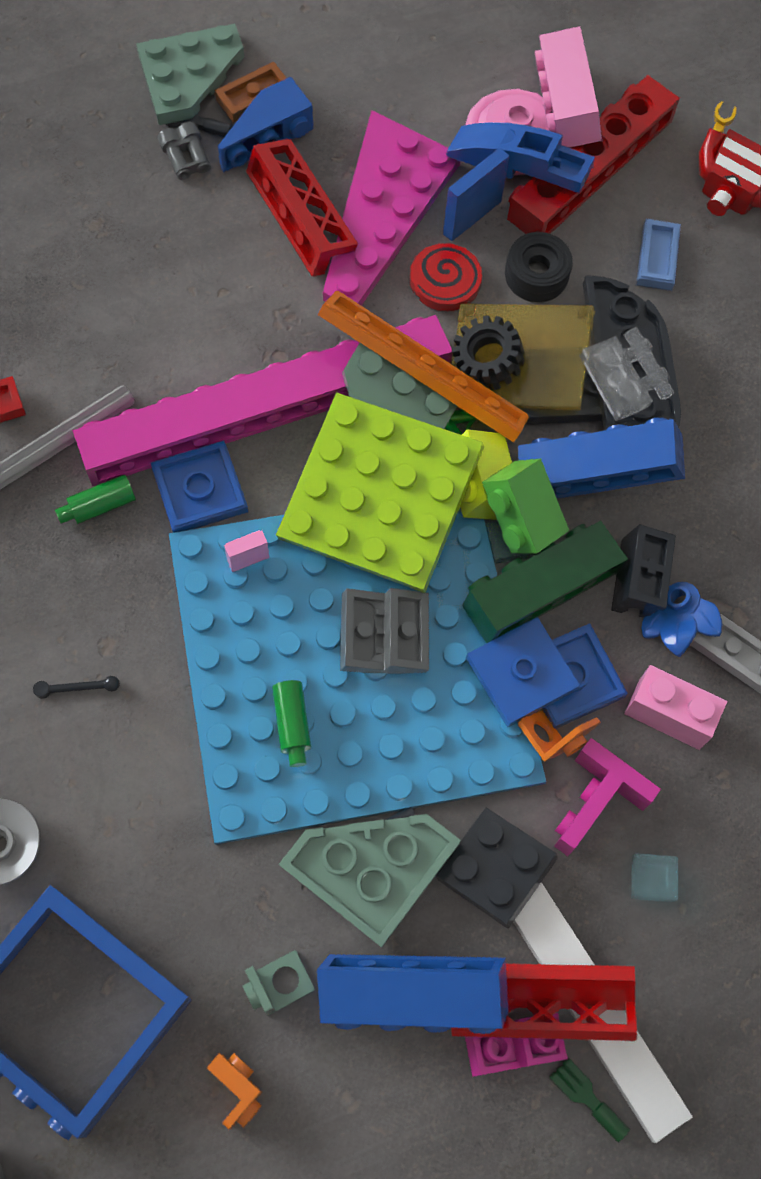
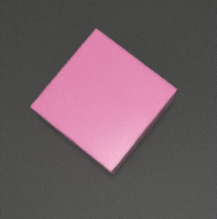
(247, 550)

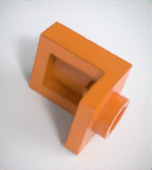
(235, 1076)

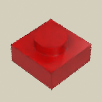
(10, 400)

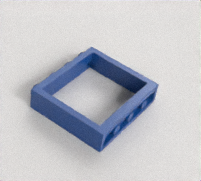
(30, 1090)

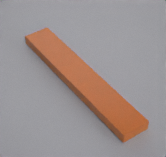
(424, 365)

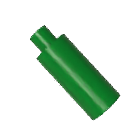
(96, 500)
(292, 721)

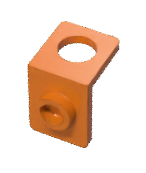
(557, 745)

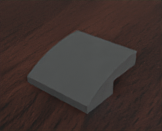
(385, 631)

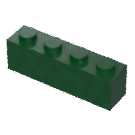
(543, 581)

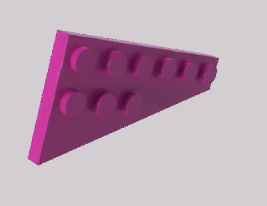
(389, 196)

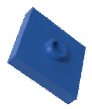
(522, 671)

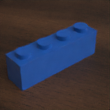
(610, 458)
(413, 992)

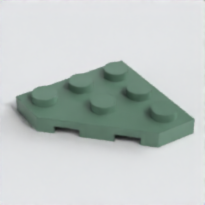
(187, 69)
(387, 386)
(372, 868)

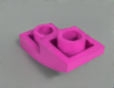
(502, 1054)

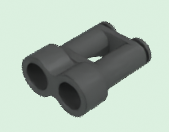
(182, 139)

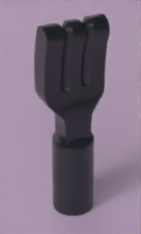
(207, 125)

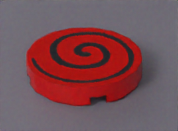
(445, 276)

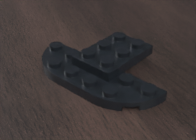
(615, 314)

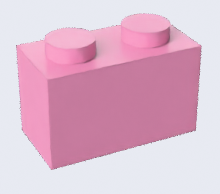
(675, 707)

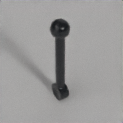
(43, 690)

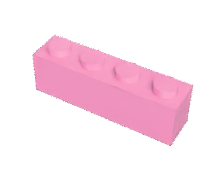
(568, 88)

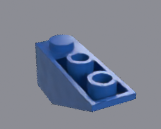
(272, 116)

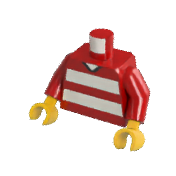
(730, 168)

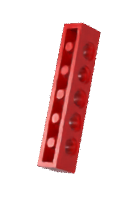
(624, 133)

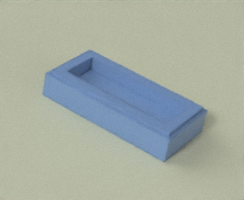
(658, 254)

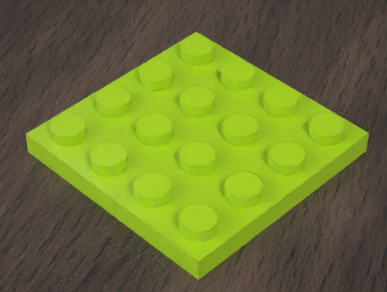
(380, 491)

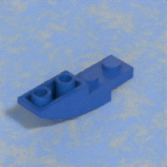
(530, 152)

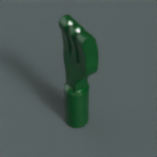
(579, 1089)

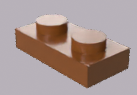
(239, 94)

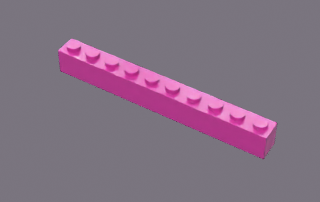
(229, 409)

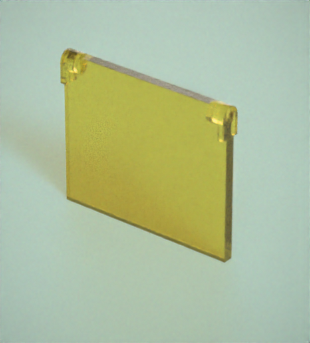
(552, 346)

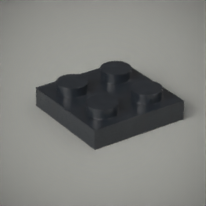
(497, 867)

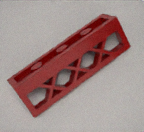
(290, 202)
(554, 987)

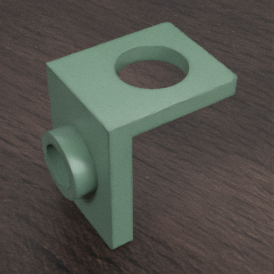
(261, 989)

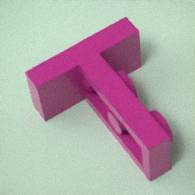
(614, 777)

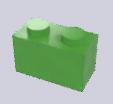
(525, 506)

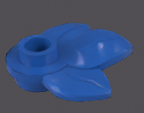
(682, 621)

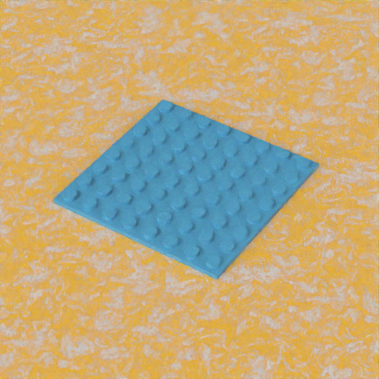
(372, 735)

